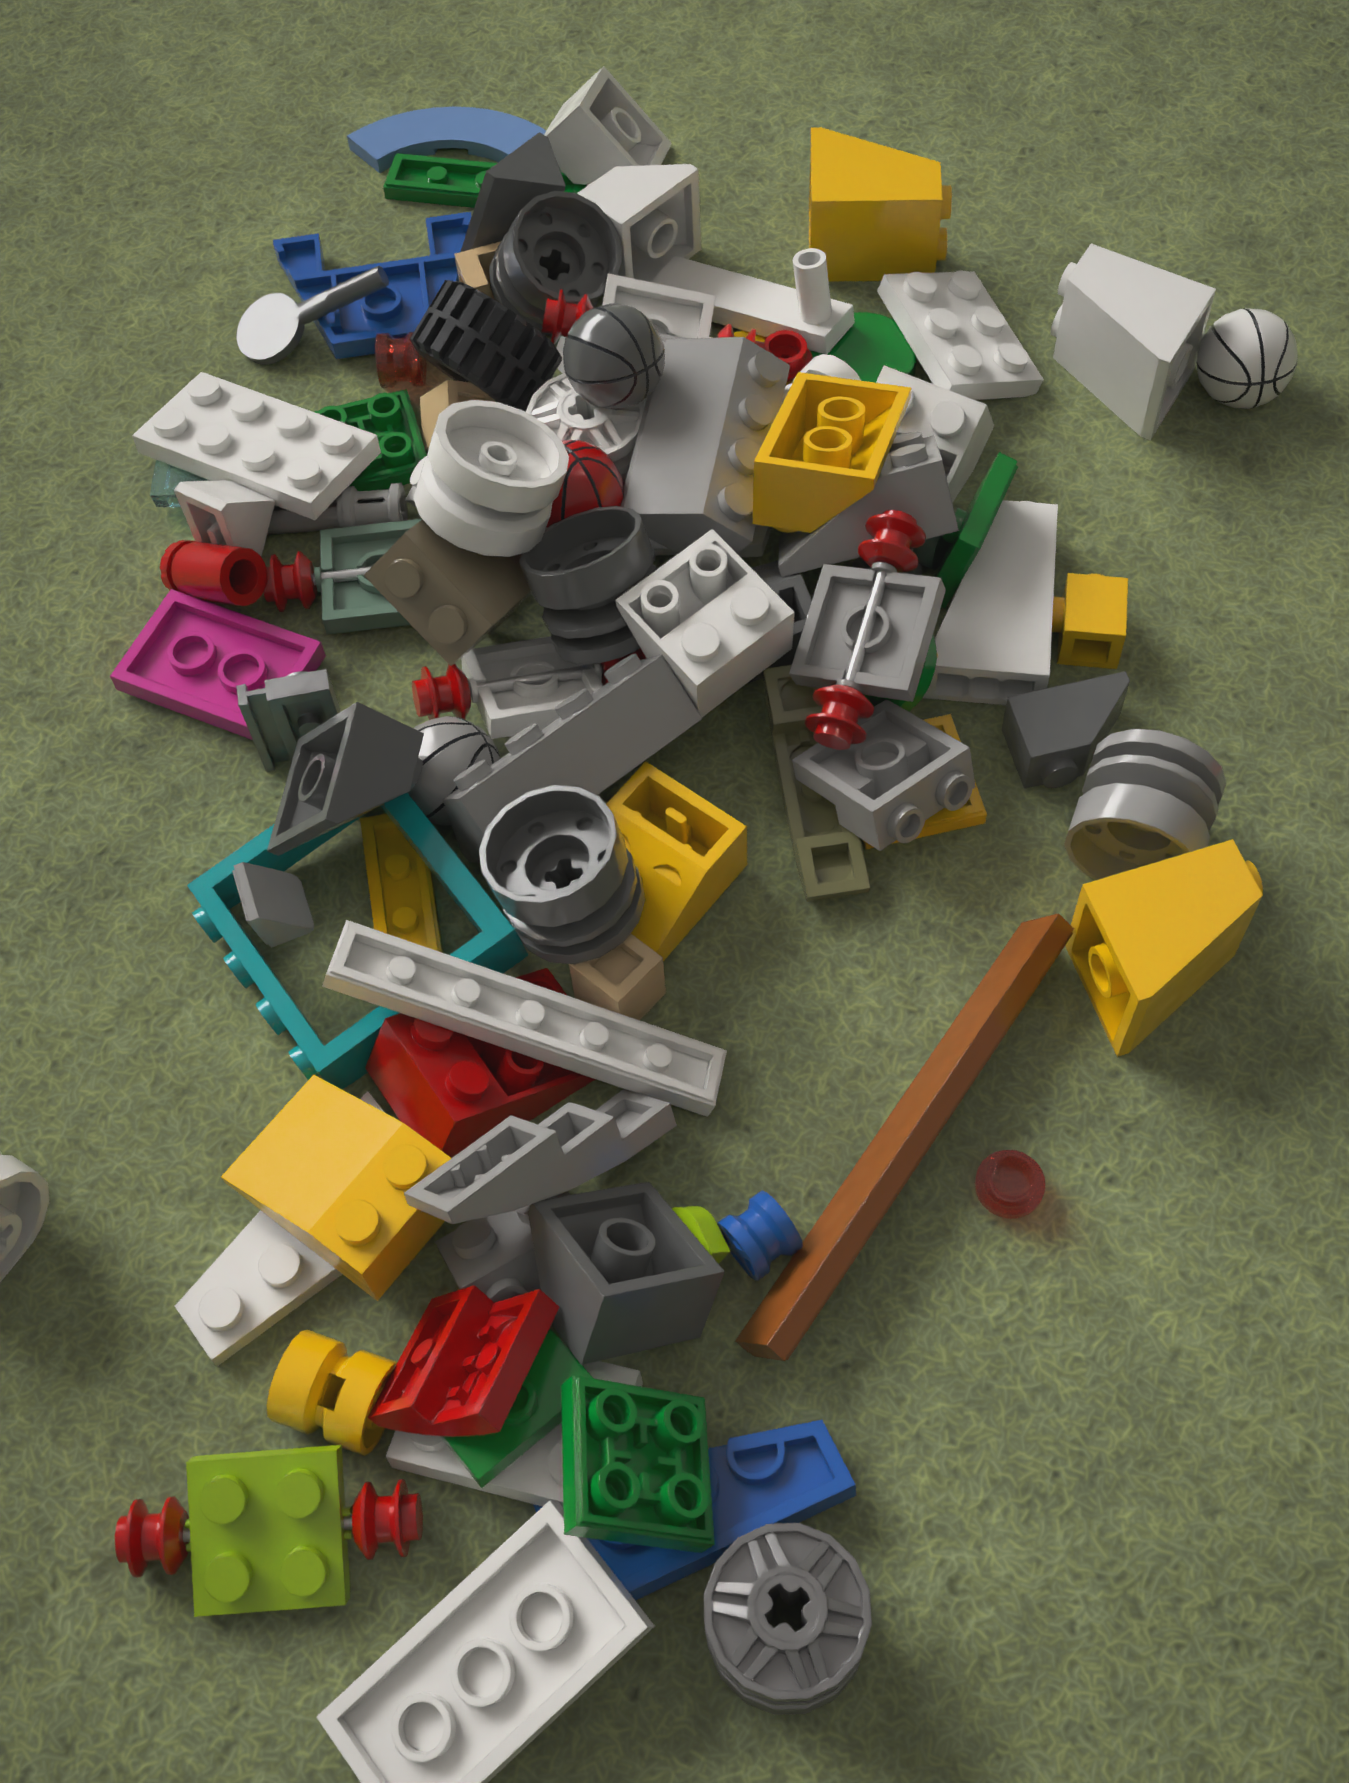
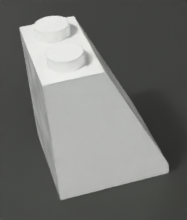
(1130, 333)

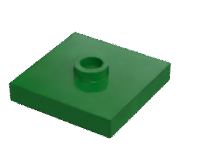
(974, 524)

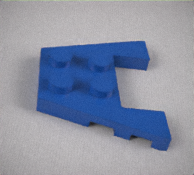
(391, 310)

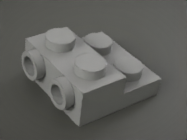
(891, 778)

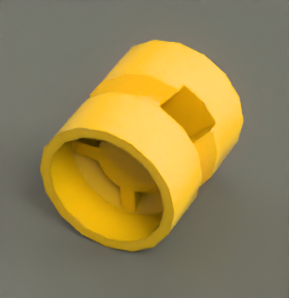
(329, 1390)

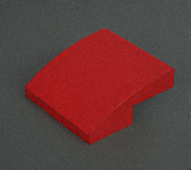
(464, 1364)

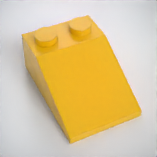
(338, 1182)

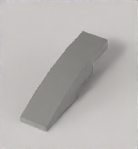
(532, 1162)

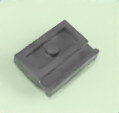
(286, 712)

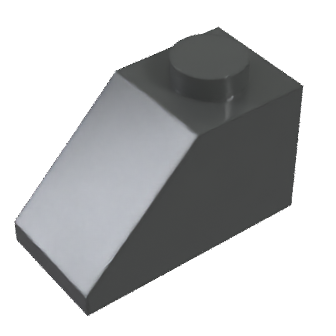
(1059, 727)

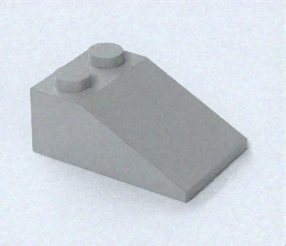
(909, 482)

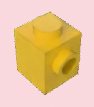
(1091, 620)

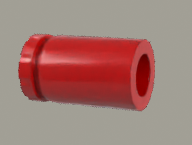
(214, 572)

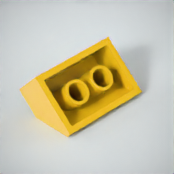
(824, 450)

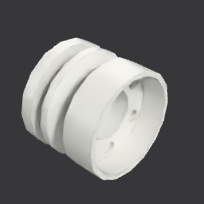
(577, 419)

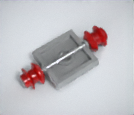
(867, 630)

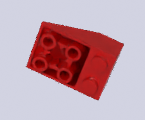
(461, 1086)

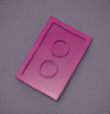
(199, 653)

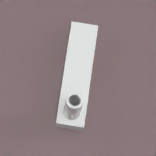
(767, 305)

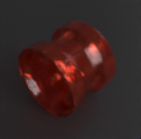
(398, 361)

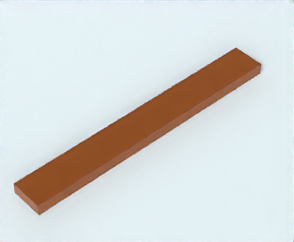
(903, 1141)

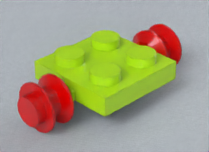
(267, 1530)

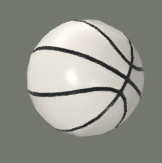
(1247, 358)

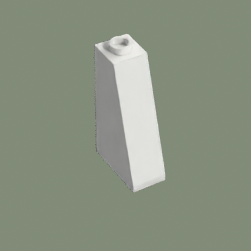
(1002, 613)

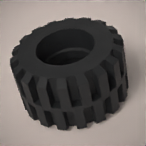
(485, 345)

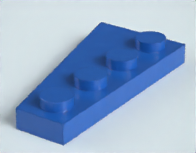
(754, 1483)

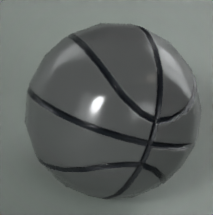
(613, 356)

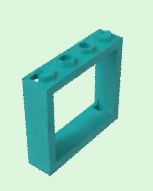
(346, 1056)

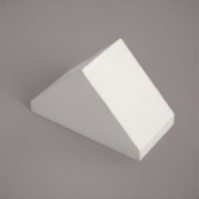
(225, 513)

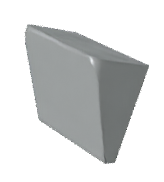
(273, 903)

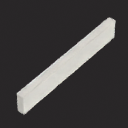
(525, 1018)

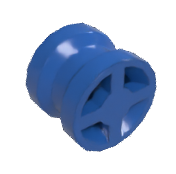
(760, 1235)

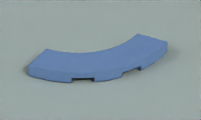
(424, 131)

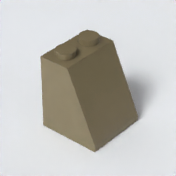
(448, 591)

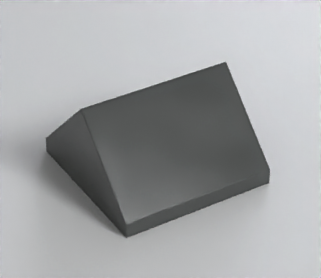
(510, 187)

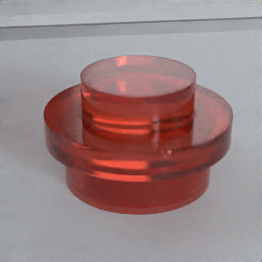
(1010, 1184)

